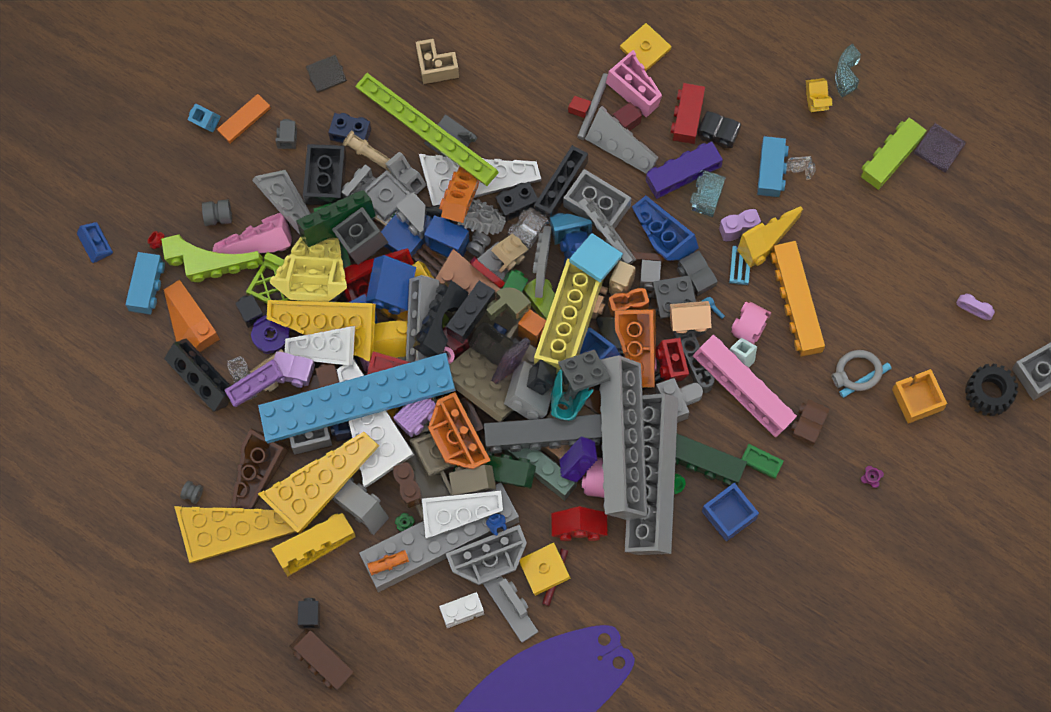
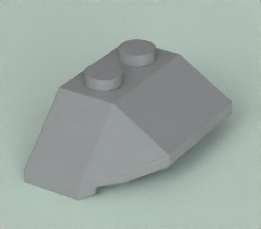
(489, 556)

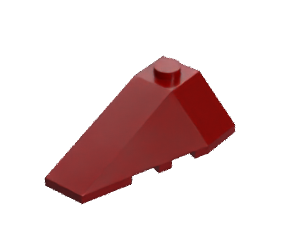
(358, 276)

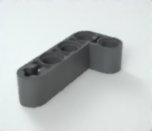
(696, 373)

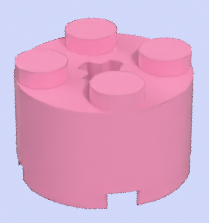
(751, 322)
(594, 480)

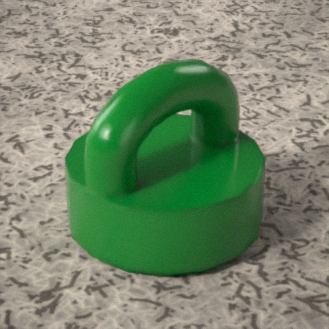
(679, 484)

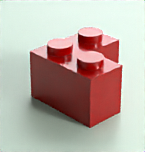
(579, 523)

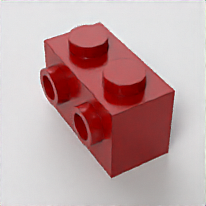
(672, 360)

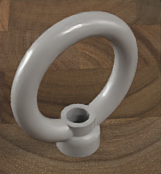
(840, 378)

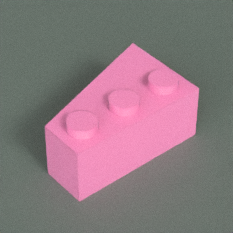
(634, 85)

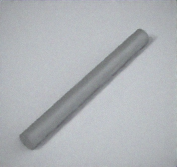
(593, 106)

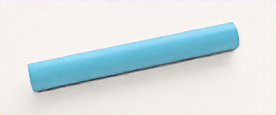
(844, 392)

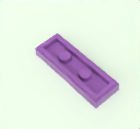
(254, 383)

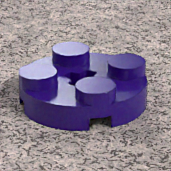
(265, 344)

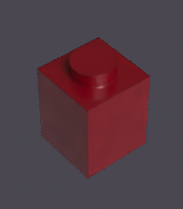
(629, 116)

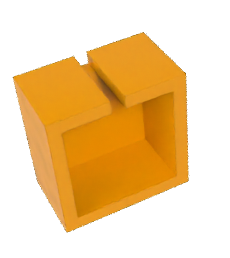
(920, 398)

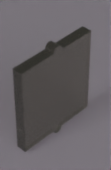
(326, 73)

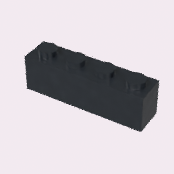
(561, 182)

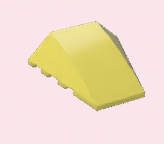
(312, 272)

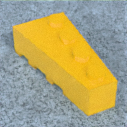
(313, 543)

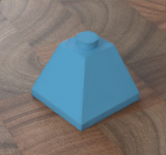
(568, 223)

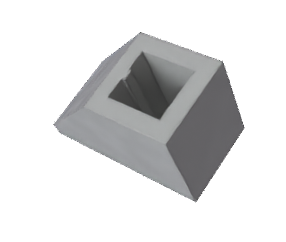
(413, 212)

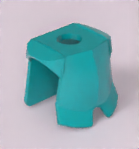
(573, 405)

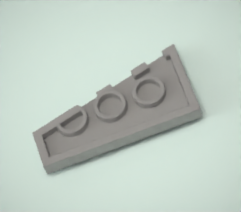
(614, 138)
(283, 195)
(607, 229)
(541, 258)

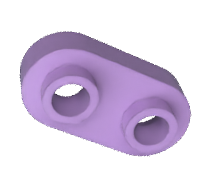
(975, 307)

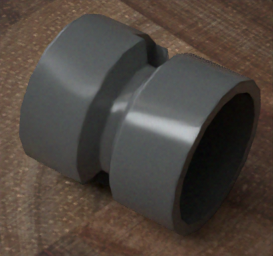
(217, 212)

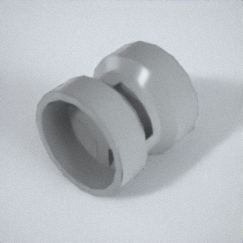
(478, 244)

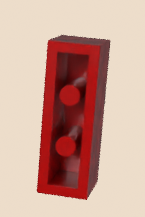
(687, 113)

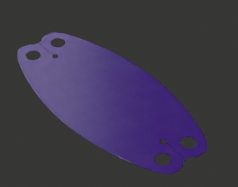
(555, 676)

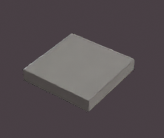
(386, 194)

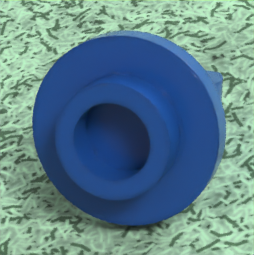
(496, 521)

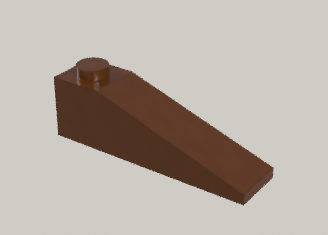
(256, 468)

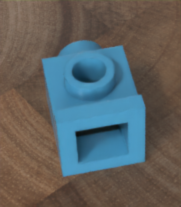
(204, 117)

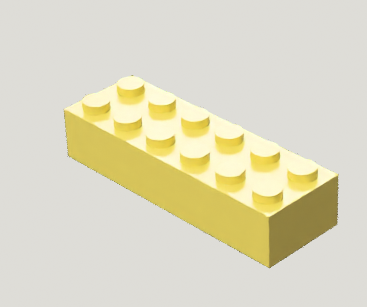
(568, 316)

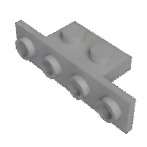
(511, 607)

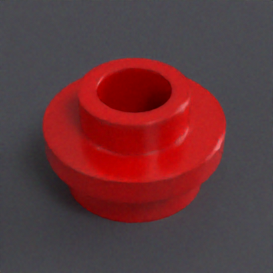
(155, 239)

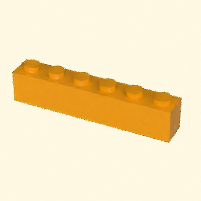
(797, 298)

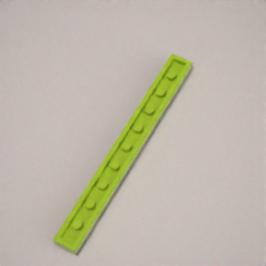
(427, 129)

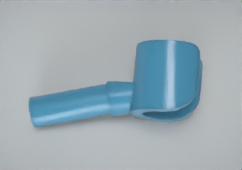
(713, 307)

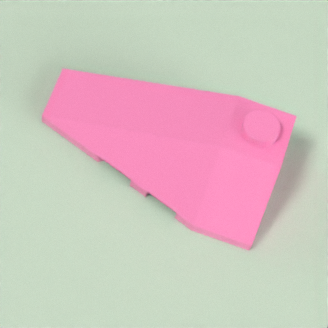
(267, 237)

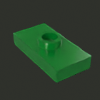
(762, 461)

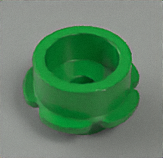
(404, 517)

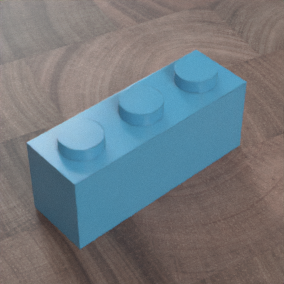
(772, 166)
(145, 283)

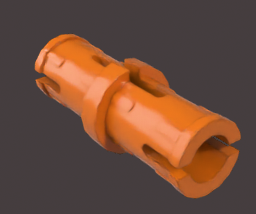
(388, 562)

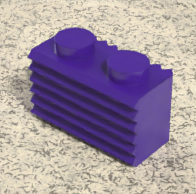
(578, 459)

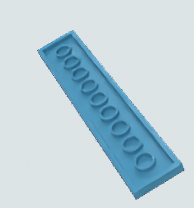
(356, 398)

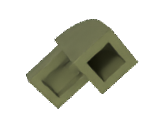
(511, 300)

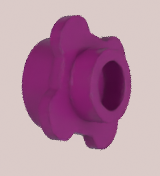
(874, 482)

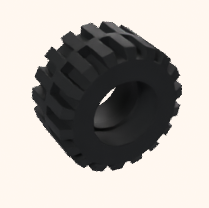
(1001, 379)

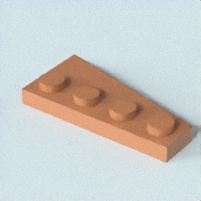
(463, 273)

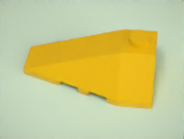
(759, 241)
(391, 338)

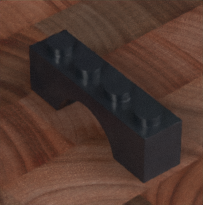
(431, 338)

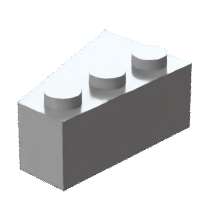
(361, 505)

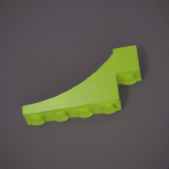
(205, 264)

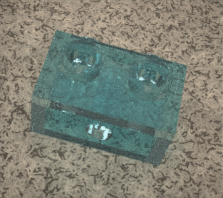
(708, 193)

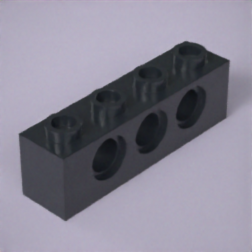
(198, 374)

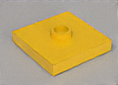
(647, 45)
(544, 569)

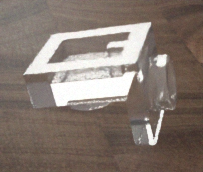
(800, 164)

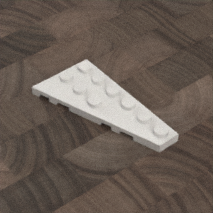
(439, 171)
(381, 428)

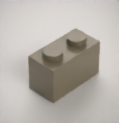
(472, 481)

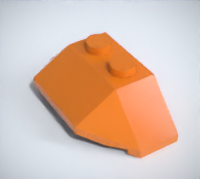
(456, 434)

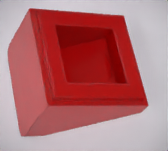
(579, 106)

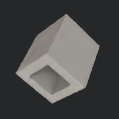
(649, 272)

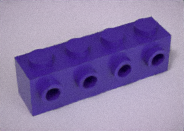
(683, 169)

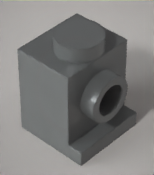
(286, 134)

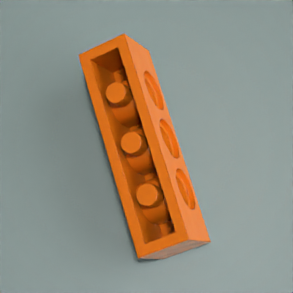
(459, 196)

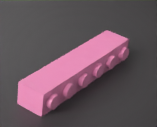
(744, 385)

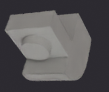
(405, 173)

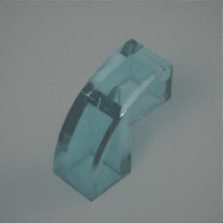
(844, 77)

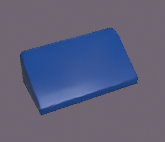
(94, 241)

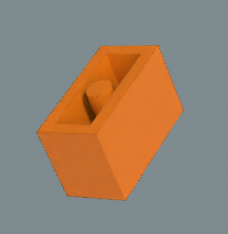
(531, 327)

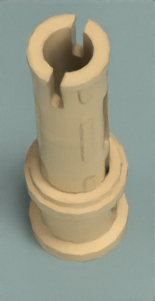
(362, 147)

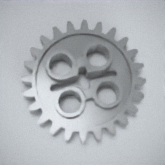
(483, 218)

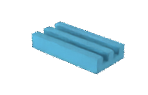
(747, 271)

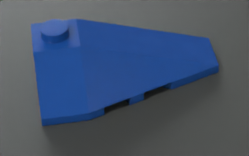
(664, 231)

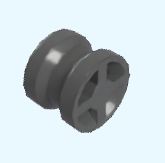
(191, 492)

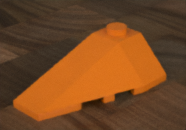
(188, 319)
(638, 339)

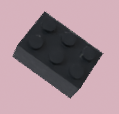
(324, 174)

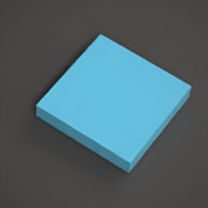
(595, 257)

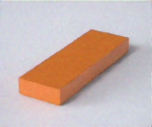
(243, 118)

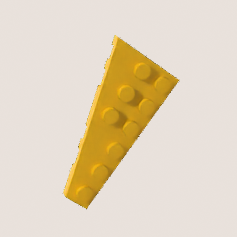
(317, 317)
(313, 486)
(223, 530)

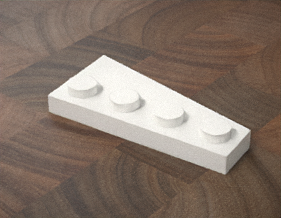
(326, 347)
(458, 510)

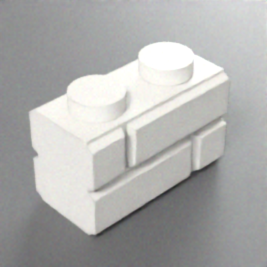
(461, 610)

